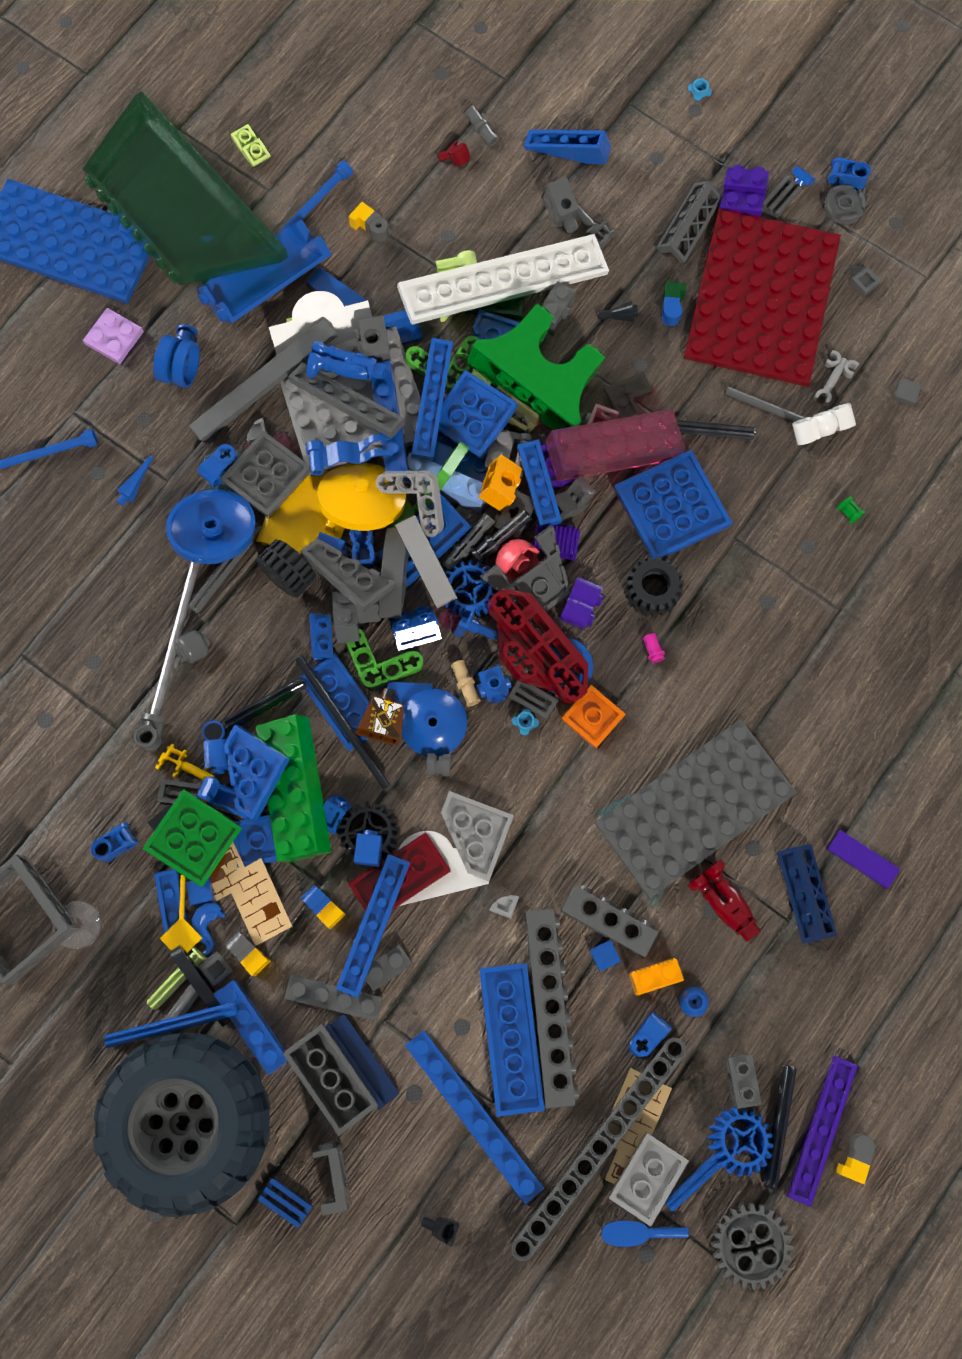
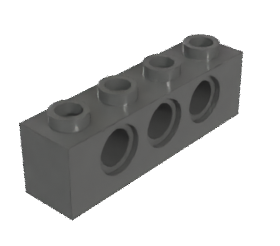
(645, 930)

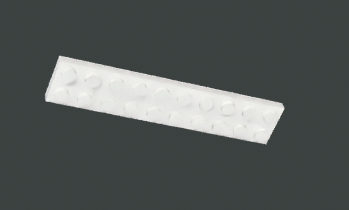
(502, 279)

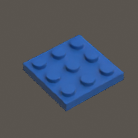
(475, 414)

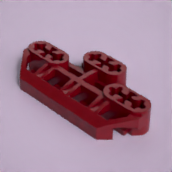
(534, 648)

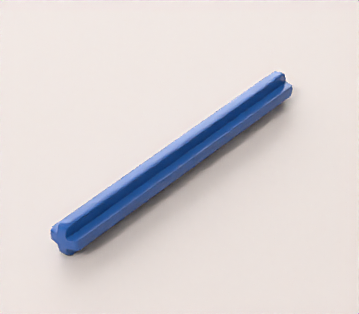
(170, 1025)

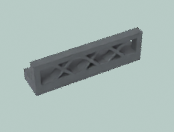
(687, 216)

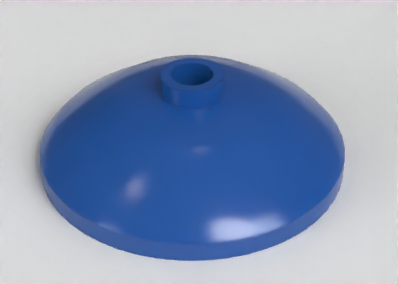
(450, 722)

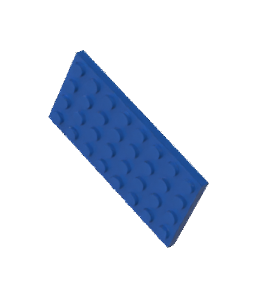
(69, 242)

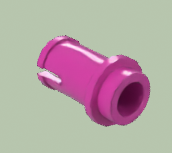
(653, 648)

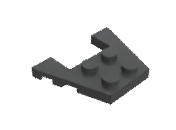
(544, 580)

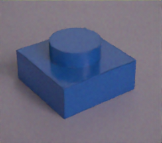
(803, 177)

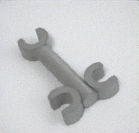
(840, 366)

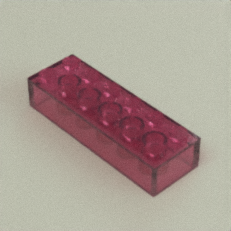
(614, 445)

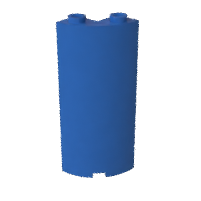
(241, 292)

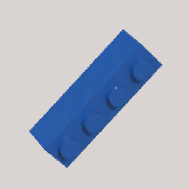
(253, 1027)

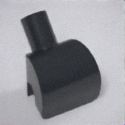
(442, 1229)

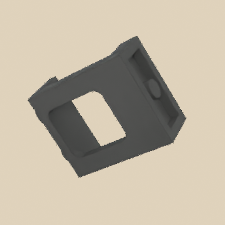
(342, 1198)

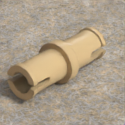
(465, 683)

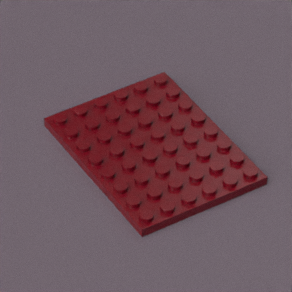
(763, 297)

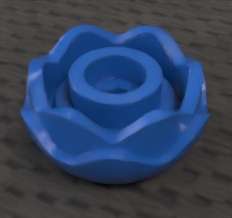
(688, 1007)

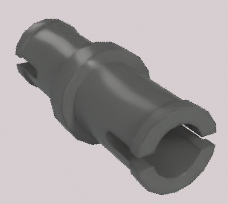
(481, 126)

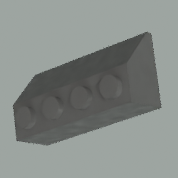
(330, 1079)

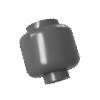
(192, 647)

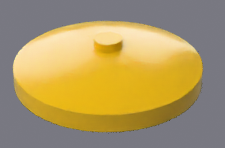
(353, 500)

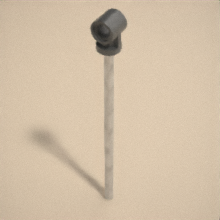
(152, 722)

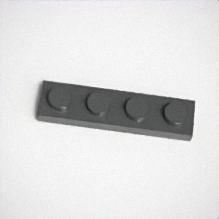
(327, 997)

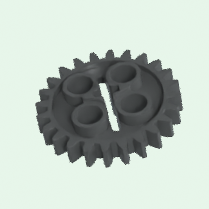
(757, 1269)

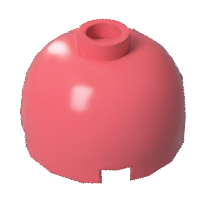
(516, 558)

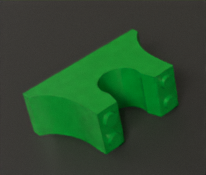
(522, 371)

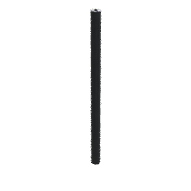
(342, 722)

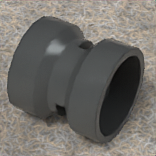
(438, 764)

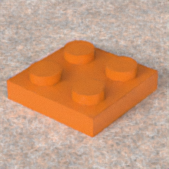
(593, 717)

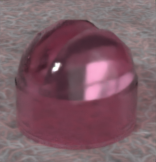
(445, 616)

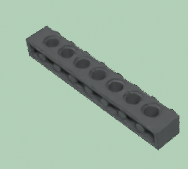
(553, 1096)

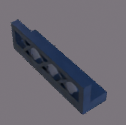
(804, 893)
(363, 1060)

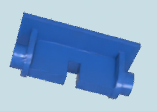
(321, 636)

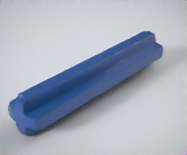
(692, 1183)

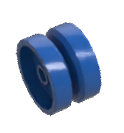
(176, 361)

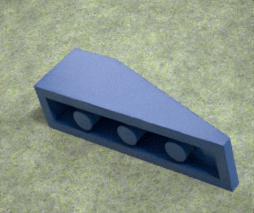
(574, 145)

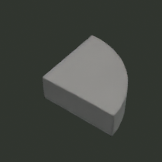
(256, 429)
(505, 906)

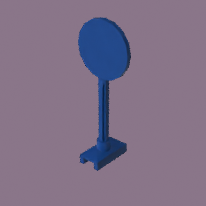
(469, 623)

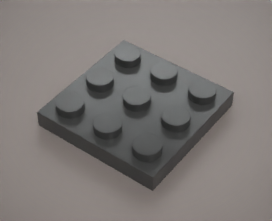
(266, 474)

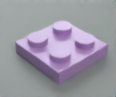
(113, 336)

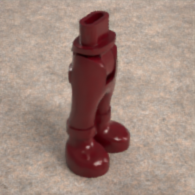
(735, 910)

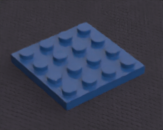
(672, 505)

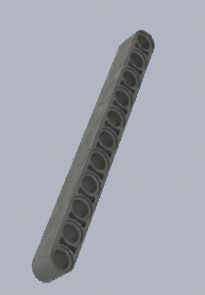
(596, 1160)

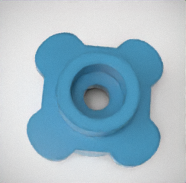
(699, 84)
(525, 715)

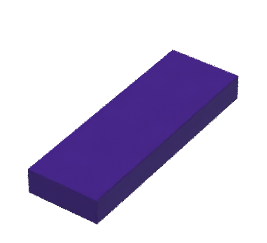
(863, 859)

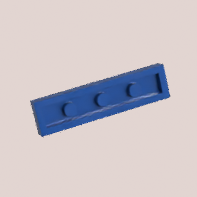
(539, 483)

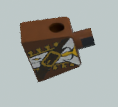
(382, 719)

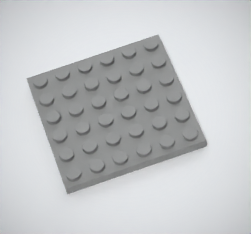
(320, 421)

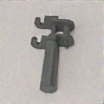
(595, 228)

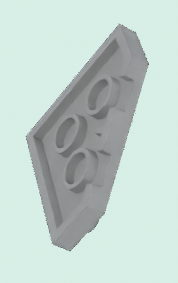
(476, 832)

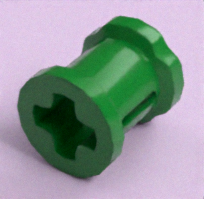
(851, 510)

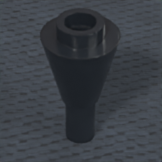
(624, 312)

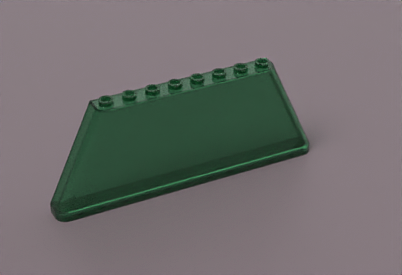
(176, 200)

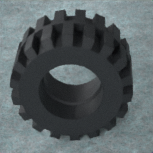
(286, 568)
(654, 569)

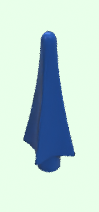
(130, 487)

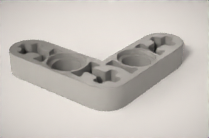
(419, 487)

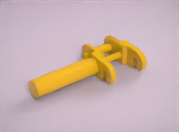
(185, 766)

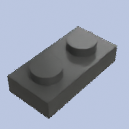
(387, 967)

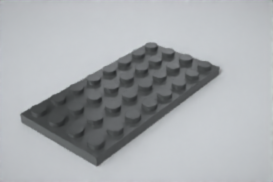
(695, 808)

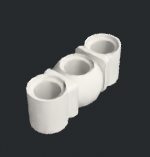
(824, 424)

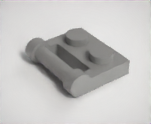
(504, 444)

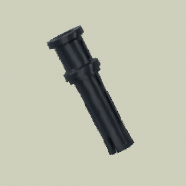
(490, 540)

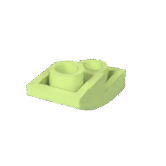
(250, 145)

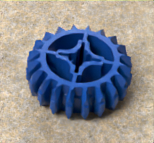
(477, 586)
(754, 1129)

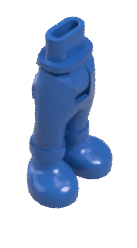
(343, 363)

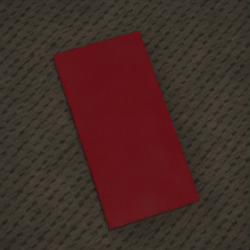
(424, 870)

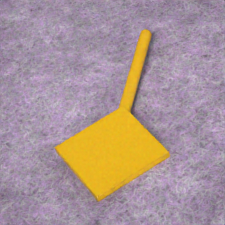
(181, 932)

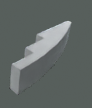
(426, 561)

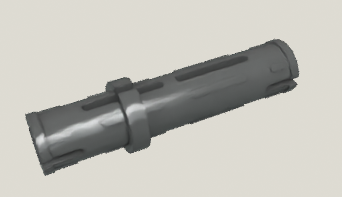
(485, 522)

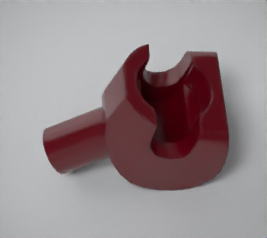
(458, 154)

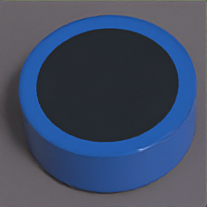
(213, 730)

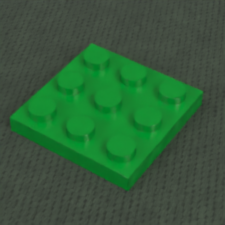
(192, 838)

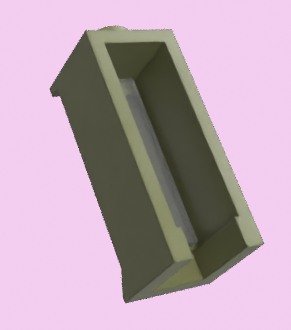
(524, 419)

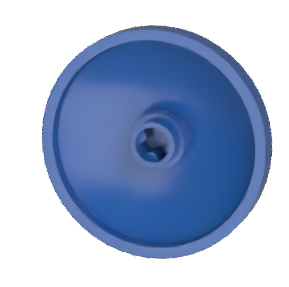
(211, 526)

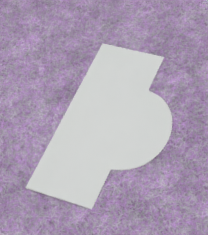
(311, 310)
(454, 881)

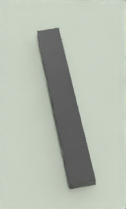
(261, 381)

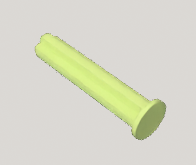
(173, 982)

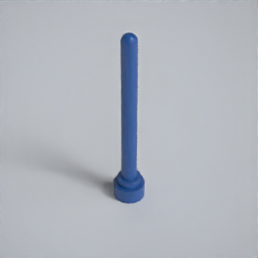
(342, 172)
(88, 439)

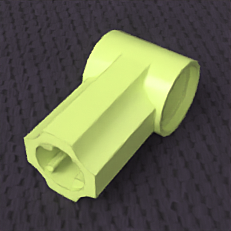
(463, 259)

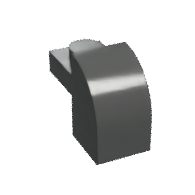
(574, 499)

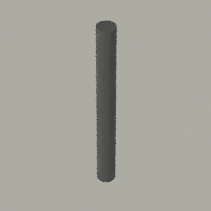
(763, 405)

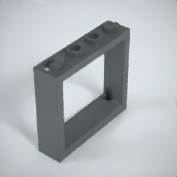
(50, 904)

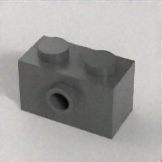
(559, 304)

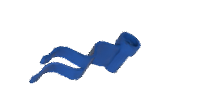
(342, 451)

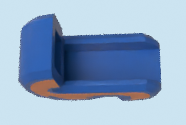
(219, 797)

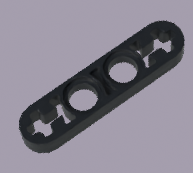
(196, 979)

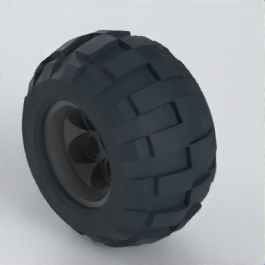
(133, 1147)

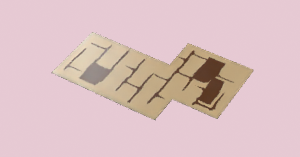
(253, 895)
(644, 1123)

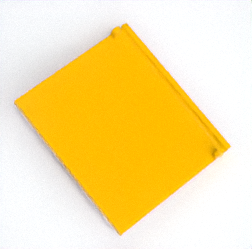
(299, 518)

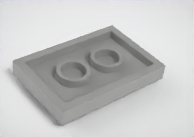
(648, 1179)

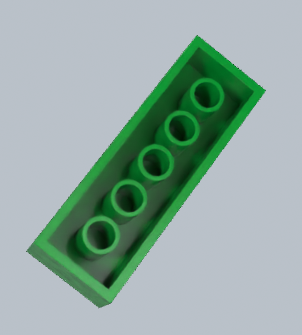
(297, 799)

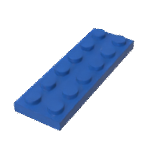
(511, 1040)

